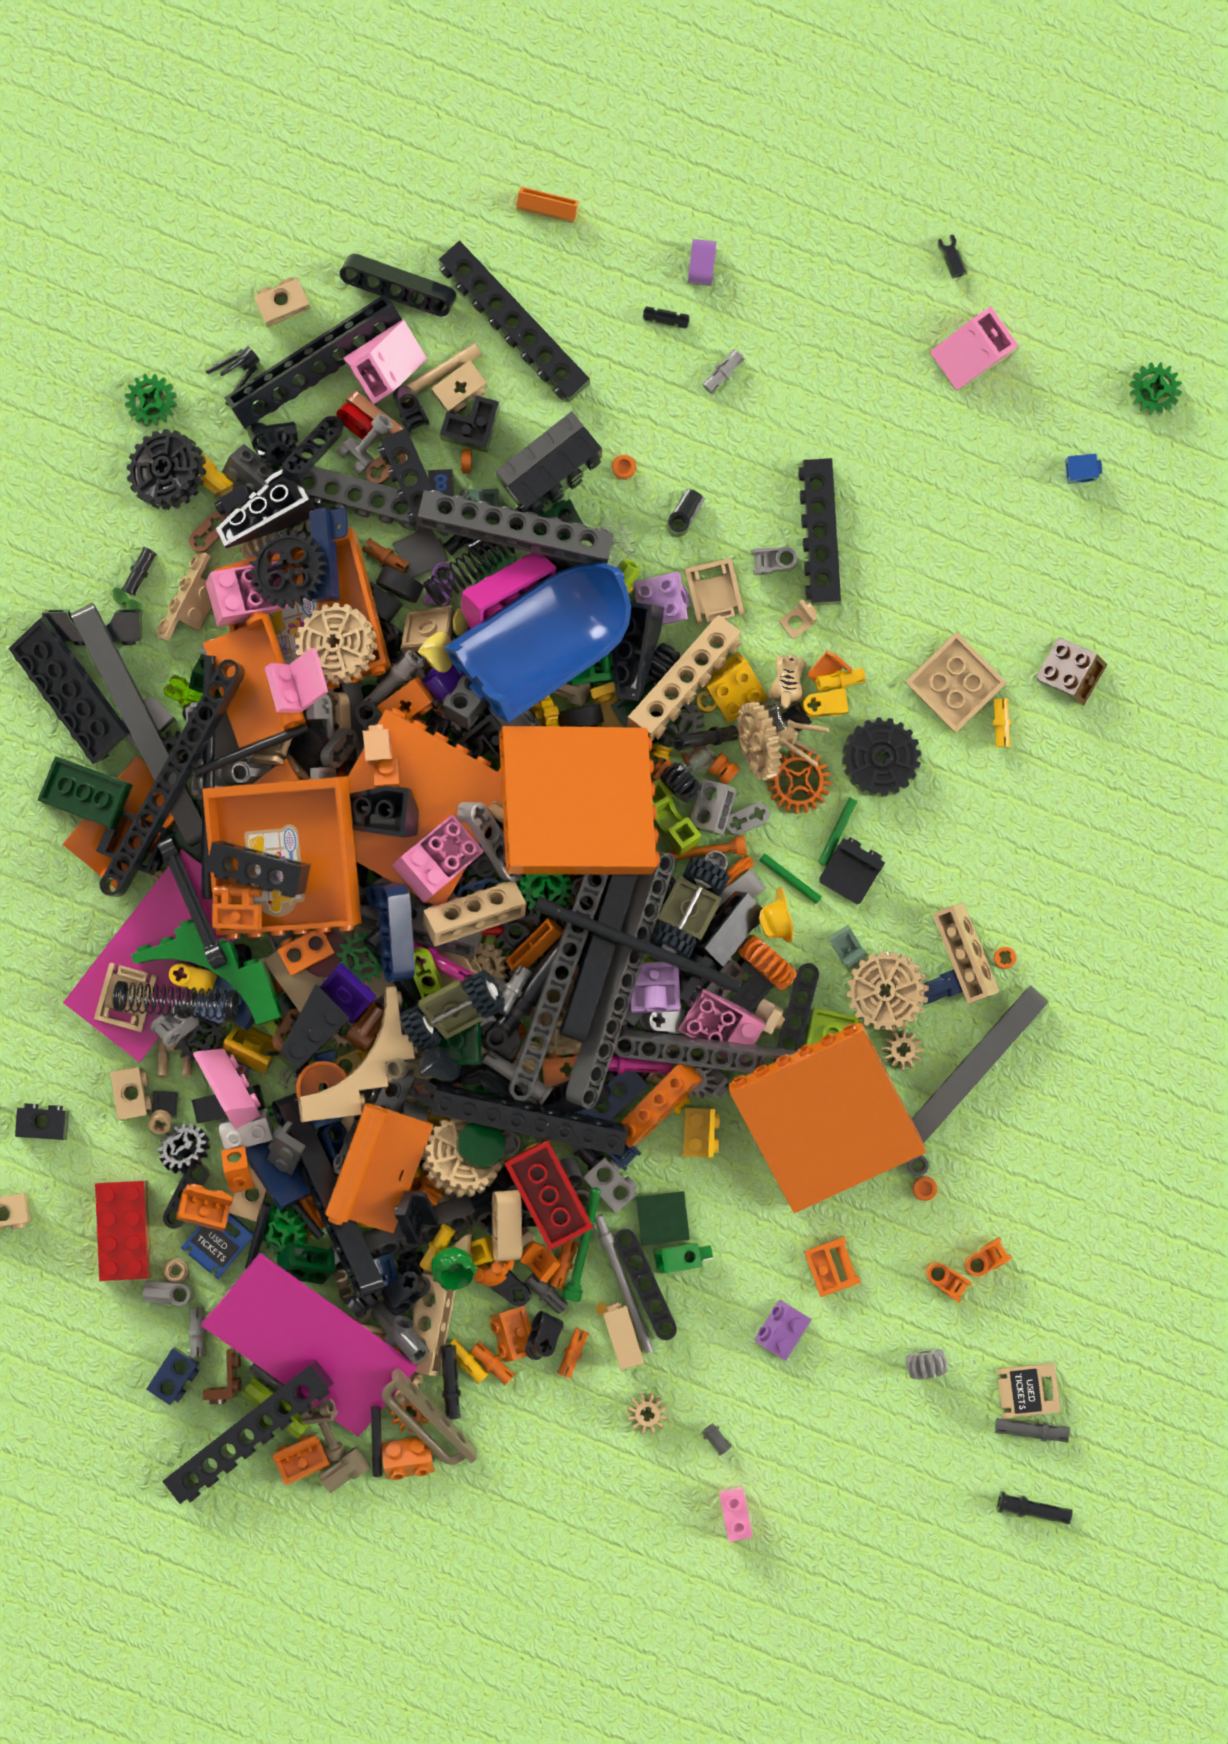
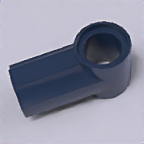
(943, 986)

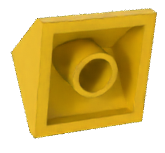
(250, 1048)

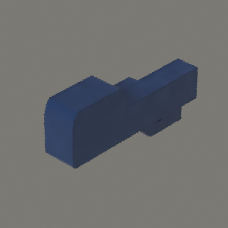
(324, 530)

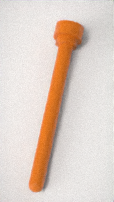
(735, 846)

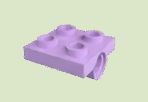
(667, 593)
(656, 989)

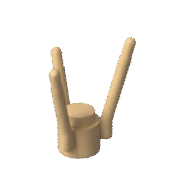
(788, 738)

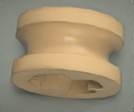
(157, 1127)

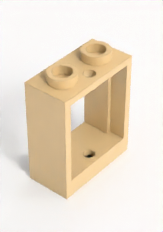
(623, 1335)

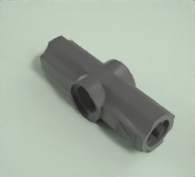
(400, 1332)

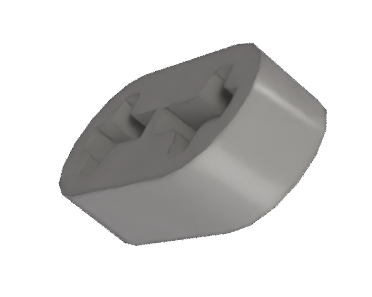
(750, 824)

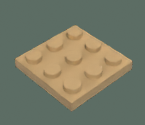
(955, 682)

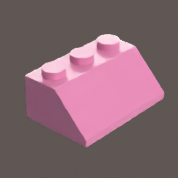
(228, 1086)

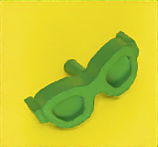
(120, 597)

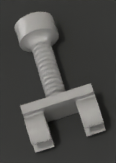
(381, 425)

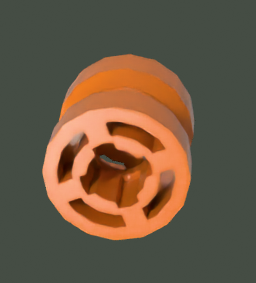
(719, 765)

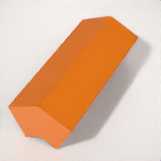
(547, 204)
(544, 937)

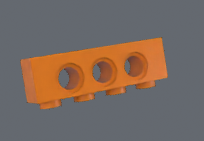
(660, 1102)

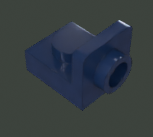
(386, 1268)

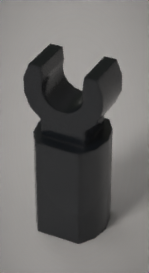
(952, 258)

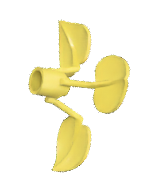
(434, 649)

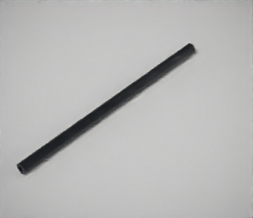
(208, 781)

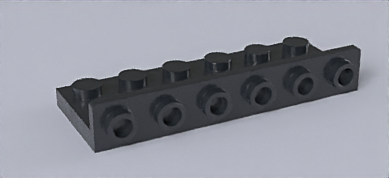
(69, 690)

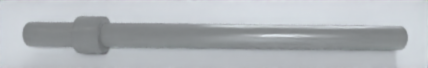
(606, 1239)

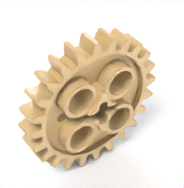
(758, 740)

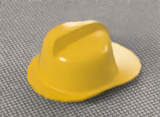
(776, 918)

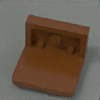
(219, 1395)

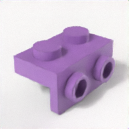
(782, 1329)

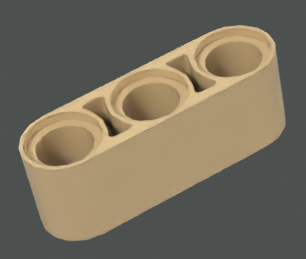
(506, 1225)

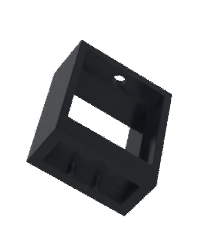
(111, 837)

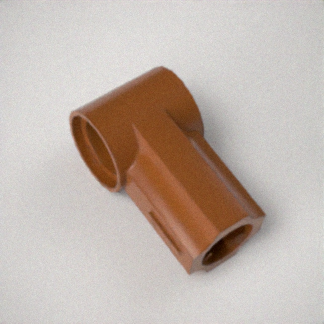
(364, 1030)

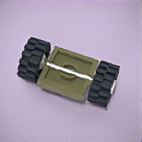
(690, 907)
(452, 1010)

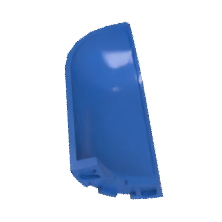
(544, 637)

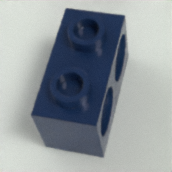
(168, 1372)

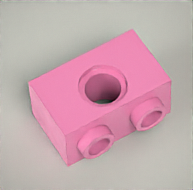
(735, 1514)

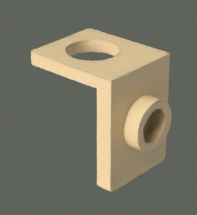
(805, 612)

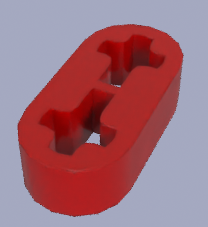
(355, 420)

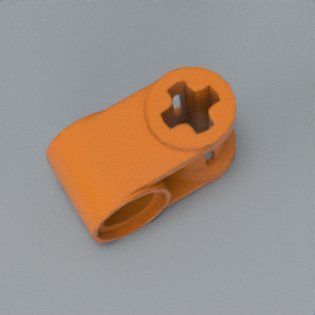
(988, 1257)
(950, 1283)

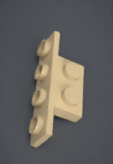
(191, 601)

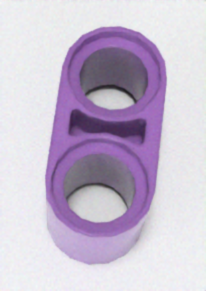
(702, 262)

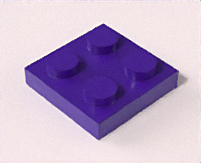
(348, 992)

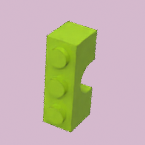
(677, 831)

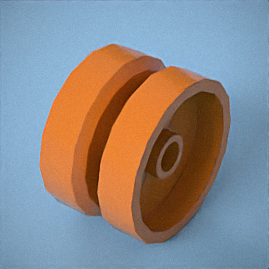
(317, 1073)

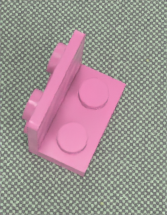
(298, 683)

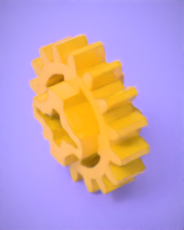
(546, 712)

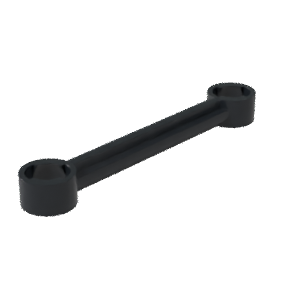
(212, 948)

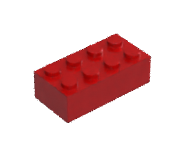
(548, 1194)
(123, 1230)

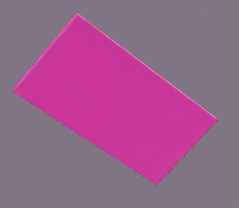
(150, 922)
(290, 1326)

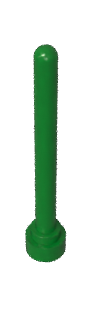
(573, 1289)

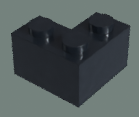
(472, 431)

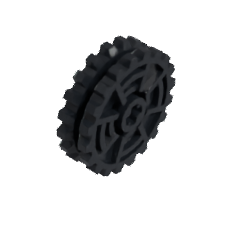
(166, 469)
(866, 745)

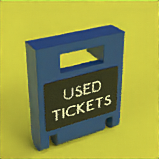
(216, 1247)

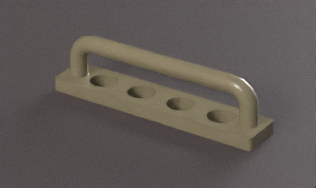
(466, 1448)

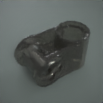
(775, 713)

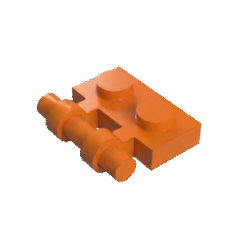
(234, 915)

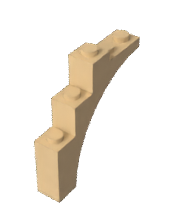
(344, 1097)

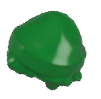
(453, 1268)

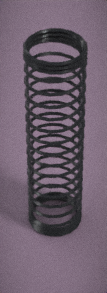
(434, 591)
(230, 1009)

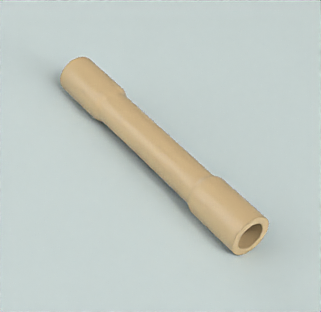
(469, 353)

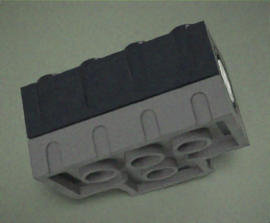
(550, 465)

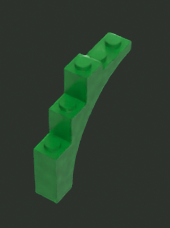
(251, 981)

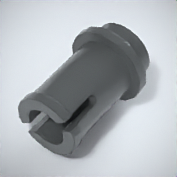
(716, 1439)

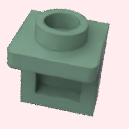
(487, 495)
(847, 946)

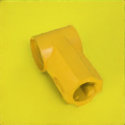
(213, 479)

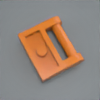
(824, 1270)

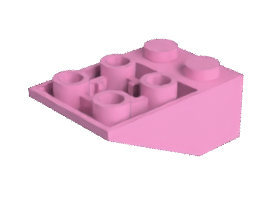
(974, 348)
(385, 361)
(235, 597)
(438, 858)
(718, 1020)

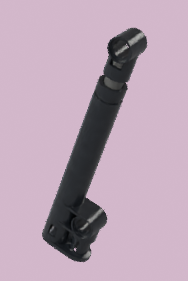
(535, 983)

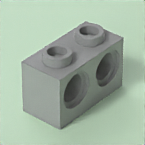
(717, 808)
(607, 1187)

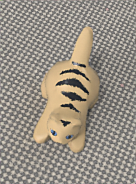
(787, 683)

